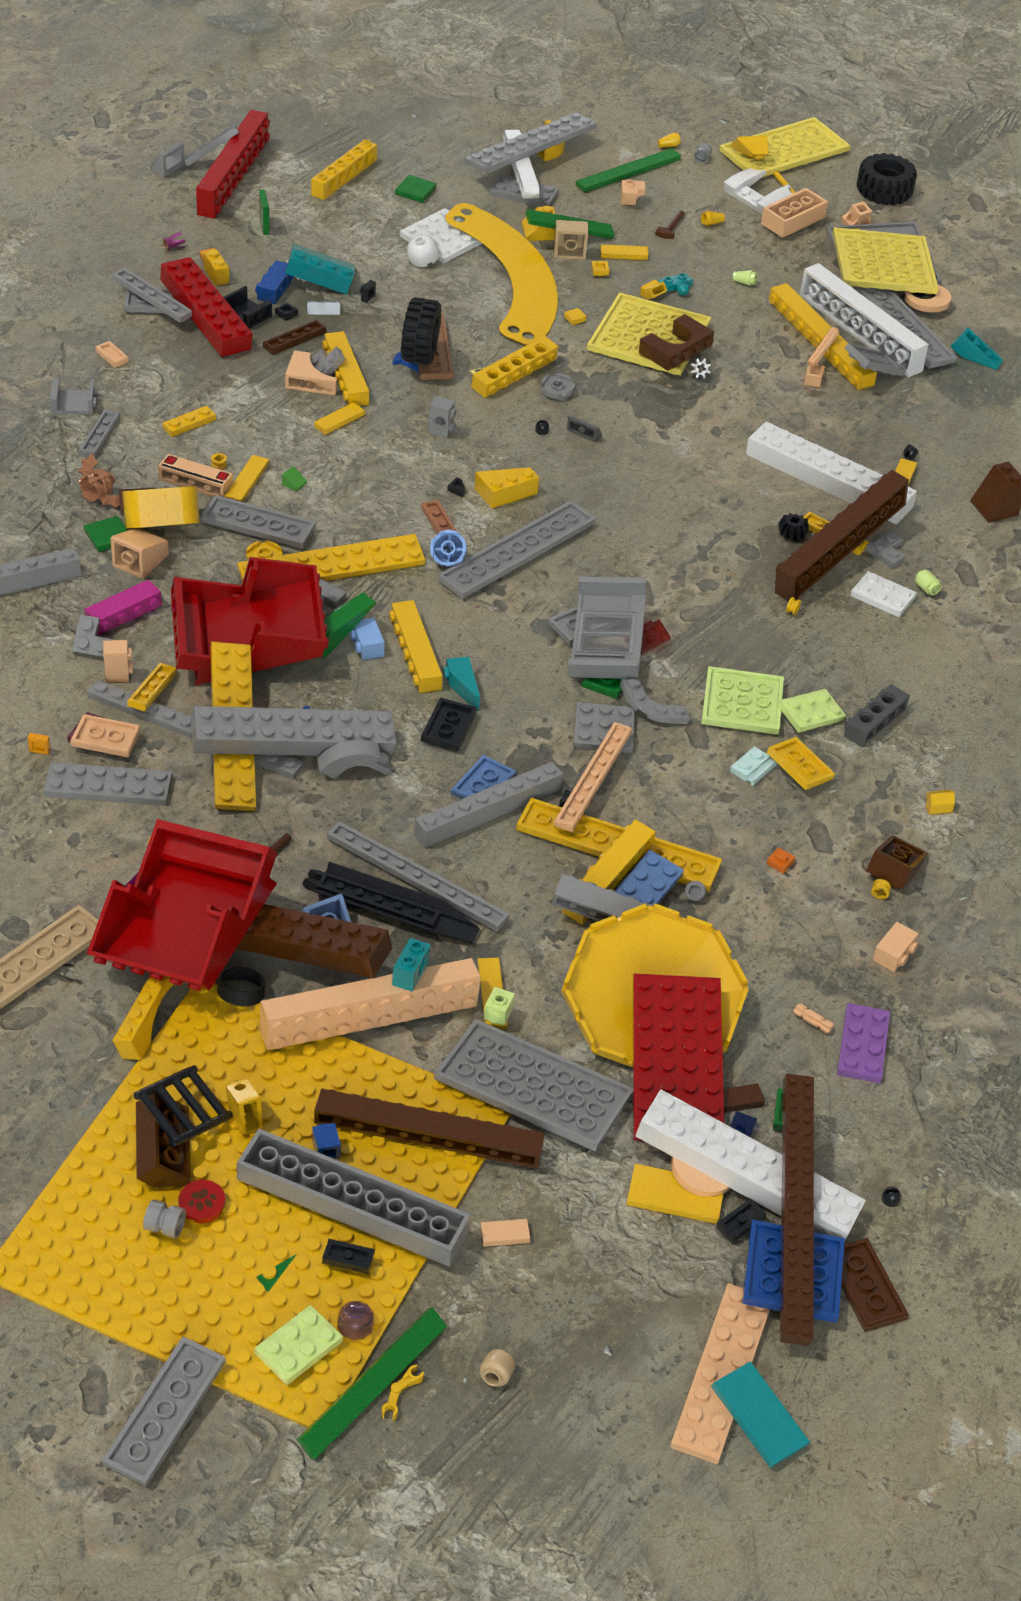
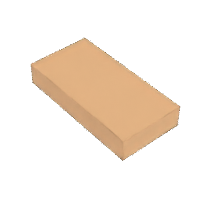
(112, 354)
(505, 1232)

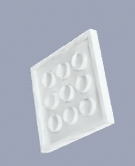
(449, 239)

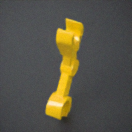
(396, 1389)

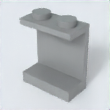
(72, 400)

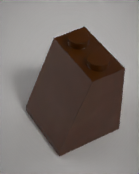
(999, 493)

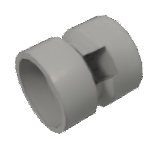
(166, 1219)

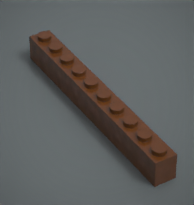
(429, 1128)

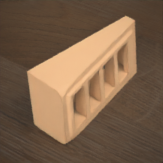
(814, 375)

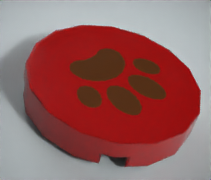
(202, 1200)

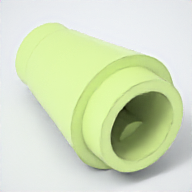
(745, 277)

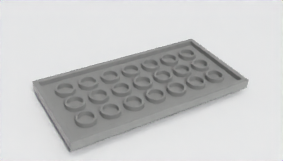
(534, 1084)

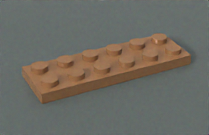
(442, 363)

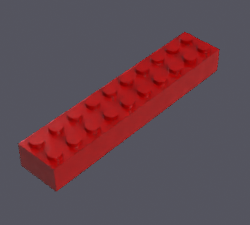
(232, 164)

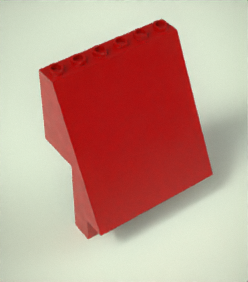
(271, 611)
(185, 907)

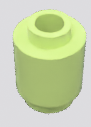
(928, 582)

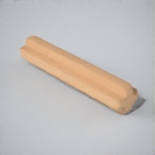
(823, 346)

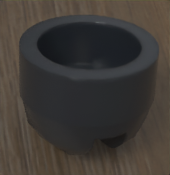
(542, 427)
(910, 451)
(891, 1196)

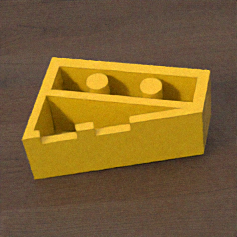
(506, 485)

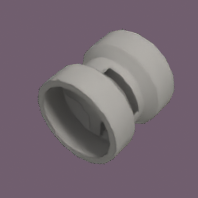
(703, 152)

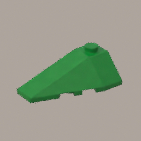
(345, 618)

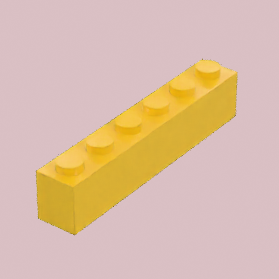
(348, 373)
(416, 646)
(618, 860)

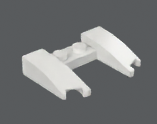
(739, 188)

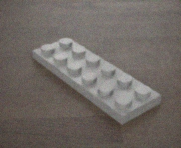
(258, 521)
(108, 783)
(164, 1411)

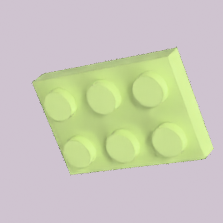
(811, 710)
(298, 1345)

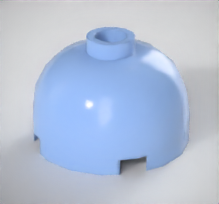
(448, 548)

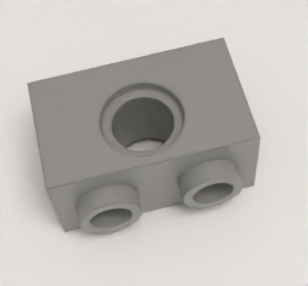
(441, 417)

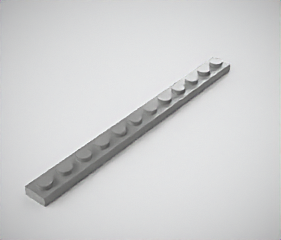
(181, 724)

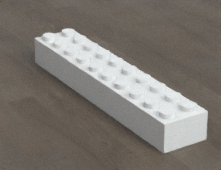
(863, 318)
(816, 465)
(740, 1162)

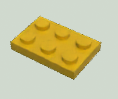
(800, 763)

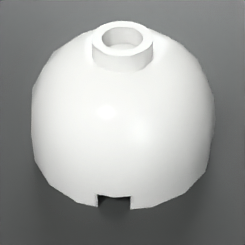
(422, 250)

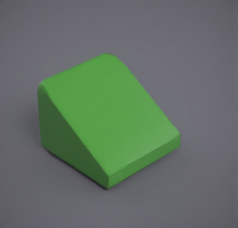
(293, 479)

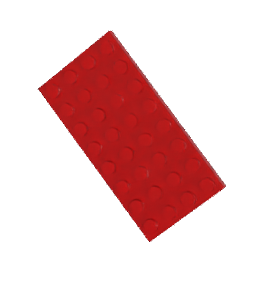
(677, 1042)

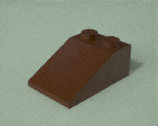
(896, 862)

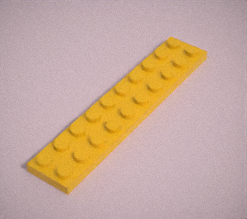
(357, 558)
(232, 688)
(596, 836)

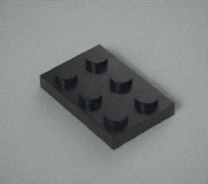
(449, 724)

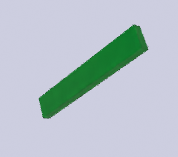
(548, 220)

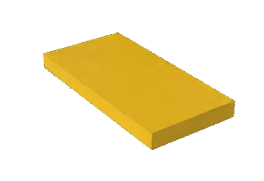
(660, 1192)

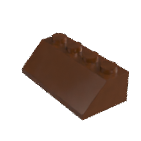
(156, 1159)

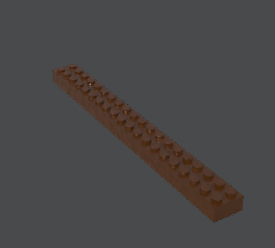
(797, 1211)

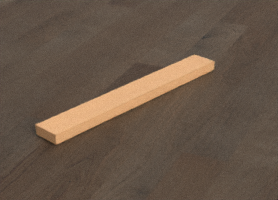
(592, 777)

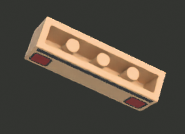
(190, 473)

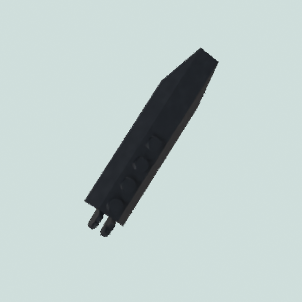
(392, 901)

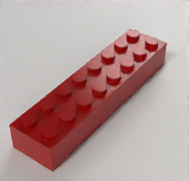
(209, 308)

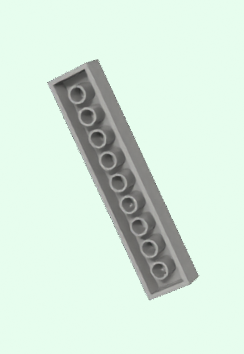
(286, 730)
(354, 1197)

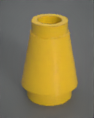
(669, 140)
(710, 218)

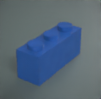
(273, 283)

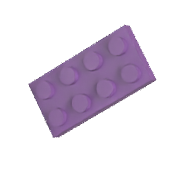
(863, 1043)

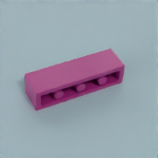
(125, 606)

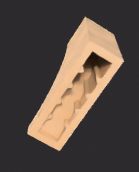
(305, 377)

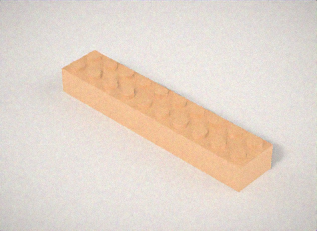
(367, 1005)

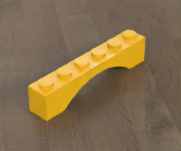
(135, 1031)

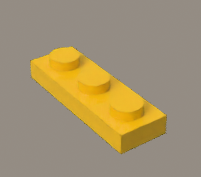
(189, 421)

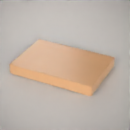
(105, 735)

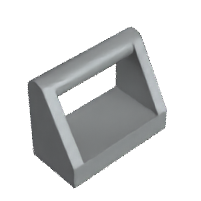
(169, 160)

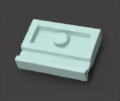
(753, 766)

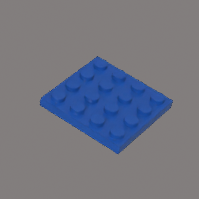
(763, 1270)

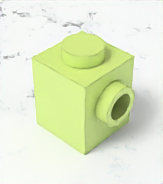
(499, 1006)

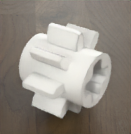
(695, 370)

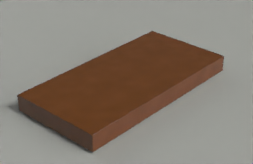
(869, 1287)

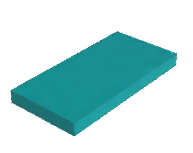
(760, 1414)

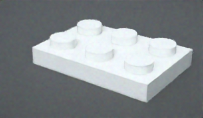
(883, 594)

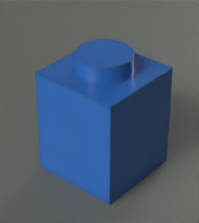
(326, 1140)

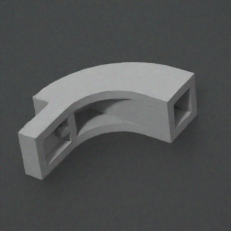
(351, 754)

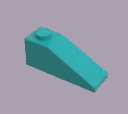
(971, 347)
(462, 679)

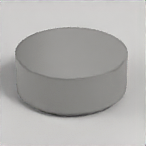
(695, 891)

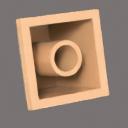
(138, 551)

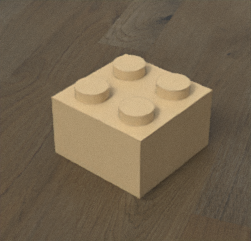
(570, 239)

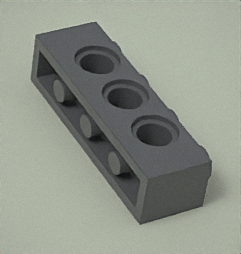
(876, 715)

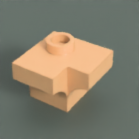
(631, 191)
(858, 214)

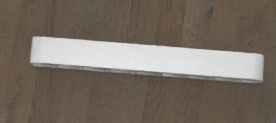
(523, 172)

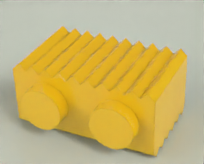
(216, 267)

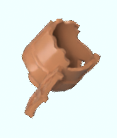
(97, 483)

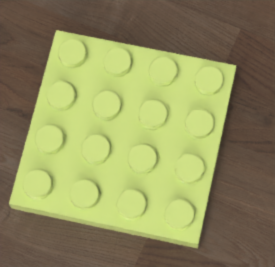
(742, 700)

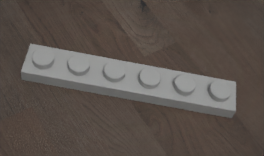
(152, 294)

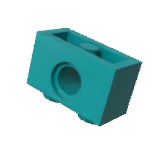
(411, 964)

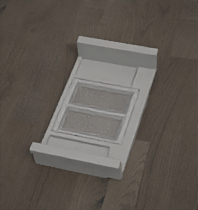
(608, 627)

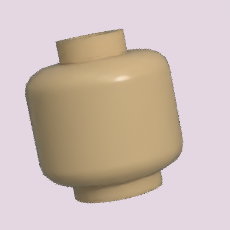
(497, 1367)

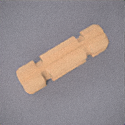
(813, 1018)

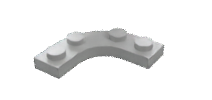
(638, 700)

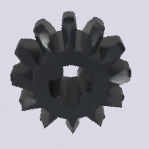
(793, 527)

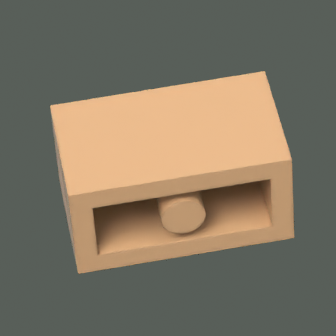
(116, 661)
(896, 947)

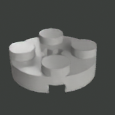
(550, 387)

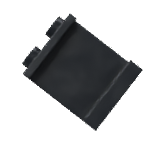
(246, 309)

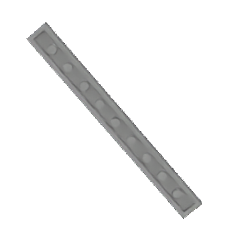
(418, 876)

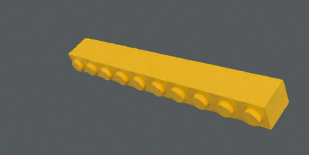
(814, 329)

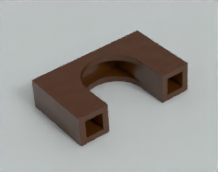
(670, 355)

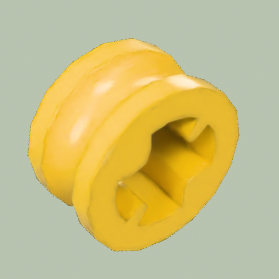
(219, 461)
(793, 606)
(880, 884)

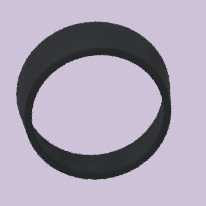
(237, 997)

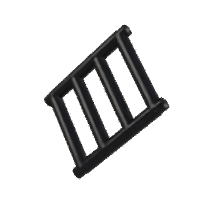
(191, 1130)

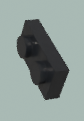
(739, 1220)
(348, 1256)

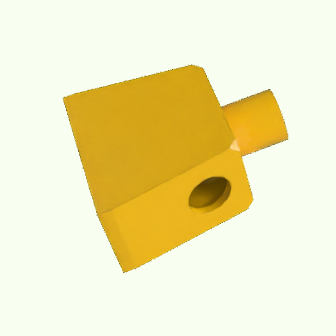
(240, 1096)

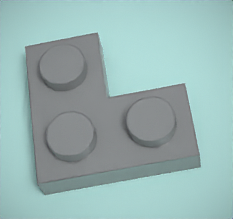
(327, 363)
(885, 549)
(86, 638)

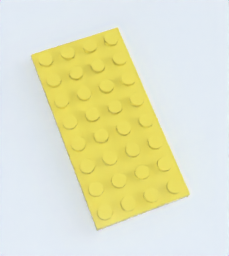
(791, 147)

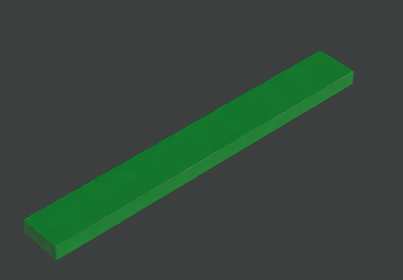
(628, 170)
(371, 1383)

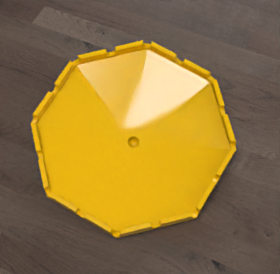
(644, 943)

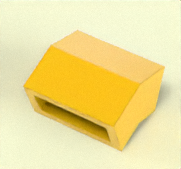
(653, 289)
(940, 801)

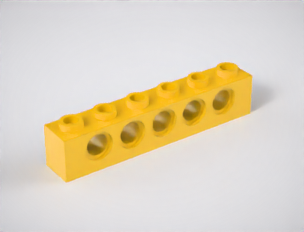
(343, 169)
(514, 366)

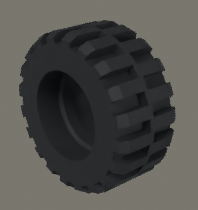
(886, 179)
(421, 331)

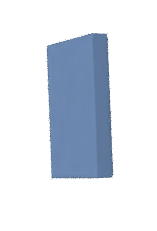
(481, 776)

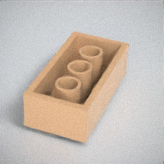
(794, 212)

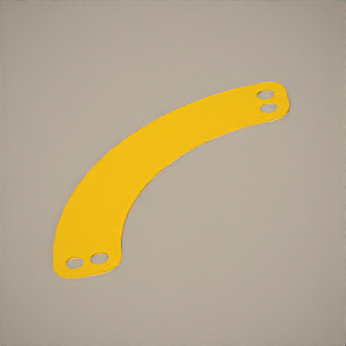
(532, 281)

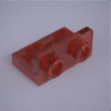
(653, 635)

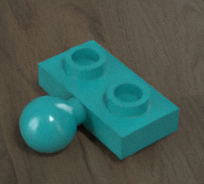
(678, 282)

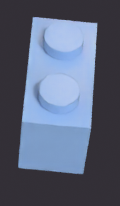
(368, 639)

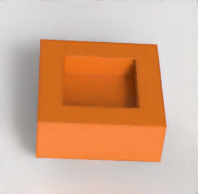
(780, 860)

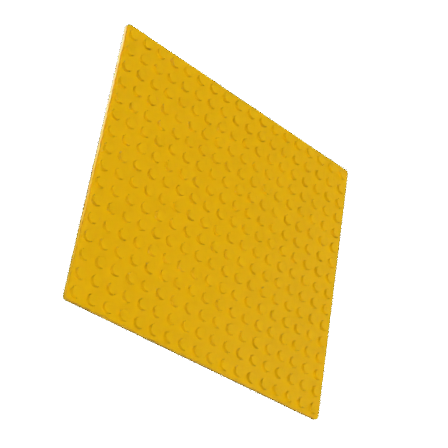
(95, 1263)

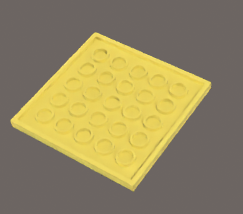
(885, 260)
(633, 319)

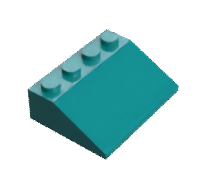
(320, 269)

